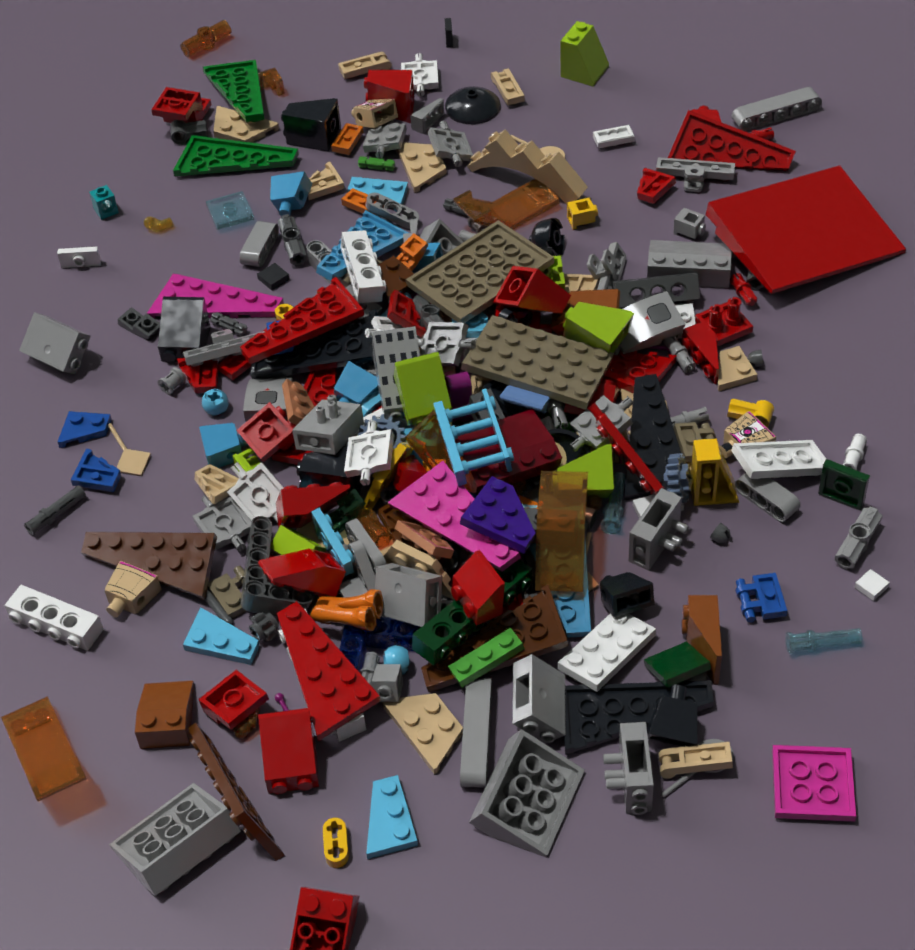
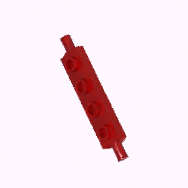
(623, 448)

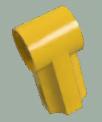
(761, 410)

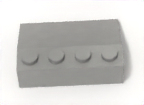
(708, 260)
(527, 794)
(175, 838)

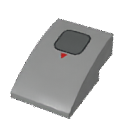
(652, 322)
(261, 392)

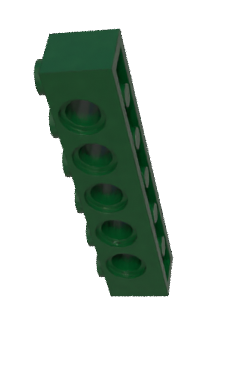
(452, 626)

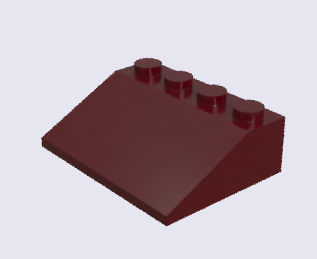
(531, 447)

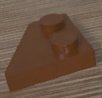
(395, 276)

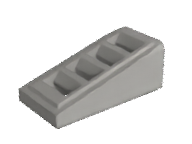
(426, 116)

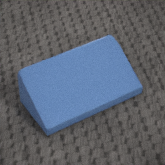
(525, 398)

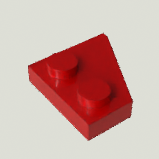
(654, 185)
(403, 312)
(201, 377)

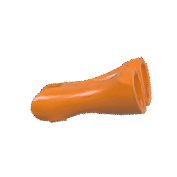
(353, 611)

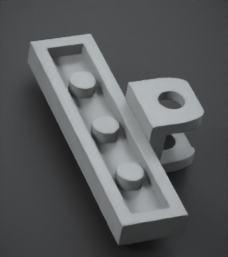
(695, 171)
(610, 266)
(222, 345)

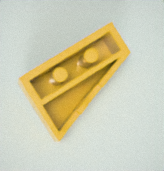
(711, 475)

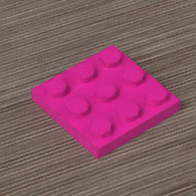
(813, 783)

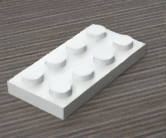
(779, 458)
(606, 650)

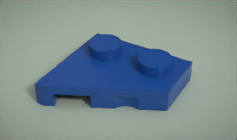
(83, 427)
(95, 473)

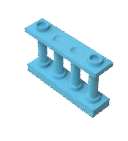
(456, 450)

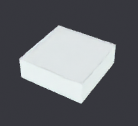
(872, 584)

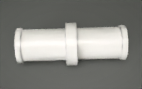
(854, 452)

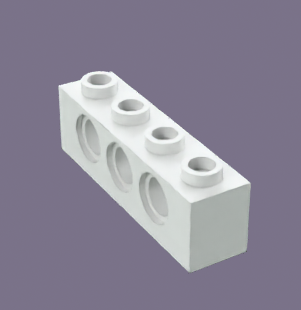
(362, 266)
(54, 617)

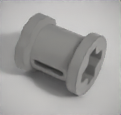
(172, 380)

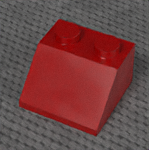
(478, 589)

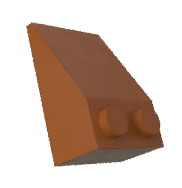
(604, 297)
(703, 630)
(164, 715)

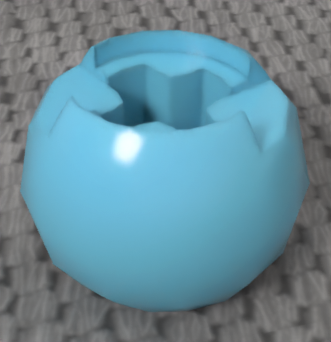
(215, 402)
(397, 655)

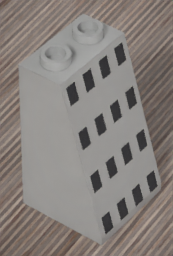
(388, 348)

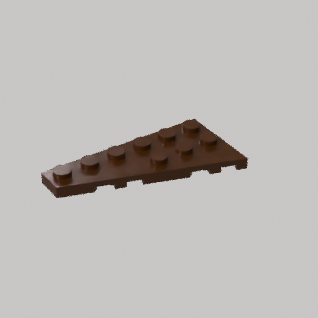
(176, 558)
(533, 622)
(234, 797)

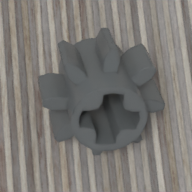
(263, 626)

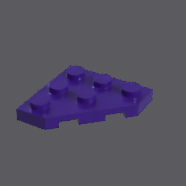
(500, 516)

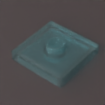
(229, 210)

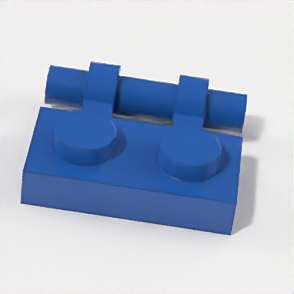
(768, 595)

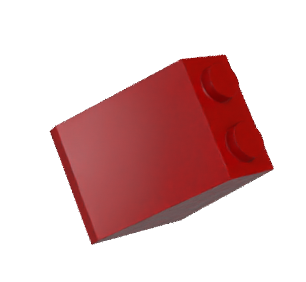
(392, 85)
(532, 290)
(288, 751)

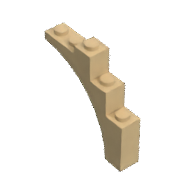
(528, 158)

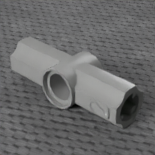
(858, 538)

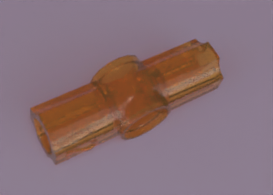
(205, 38)
(374, 528)

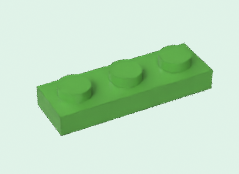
(486, 657)

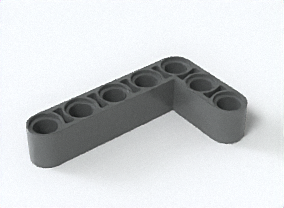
(256, 592)

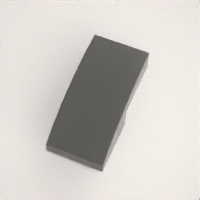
(140, 325)

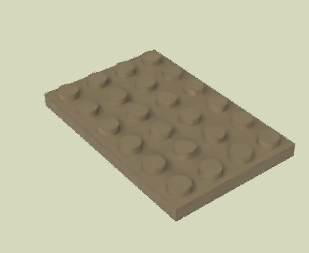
(473, 272)
(538, 361)

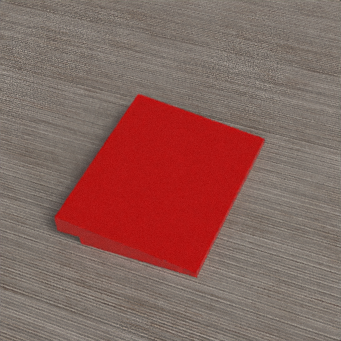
(803, 229)

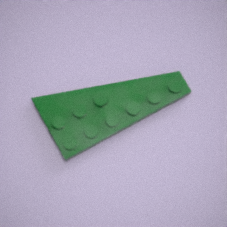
(240, 87)
(218, 155)

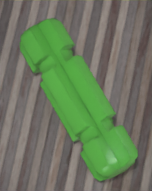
(376, 163)

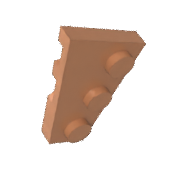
(296, 401)
(425, 539)

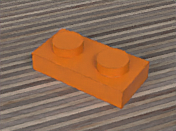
(347, 139)
(356, 200)

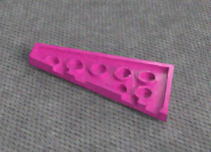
(218, 298)
(439, 506)

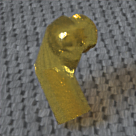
(157, 225)

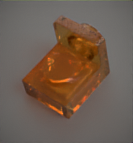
(271, 79)

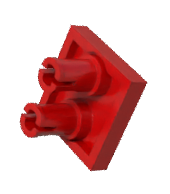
(726, 321)

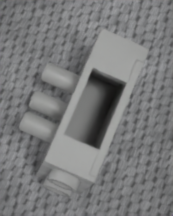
(55, 343)
(328, 426)
(656, 530)
(409, 593)
(539, 699)
(635, 770)

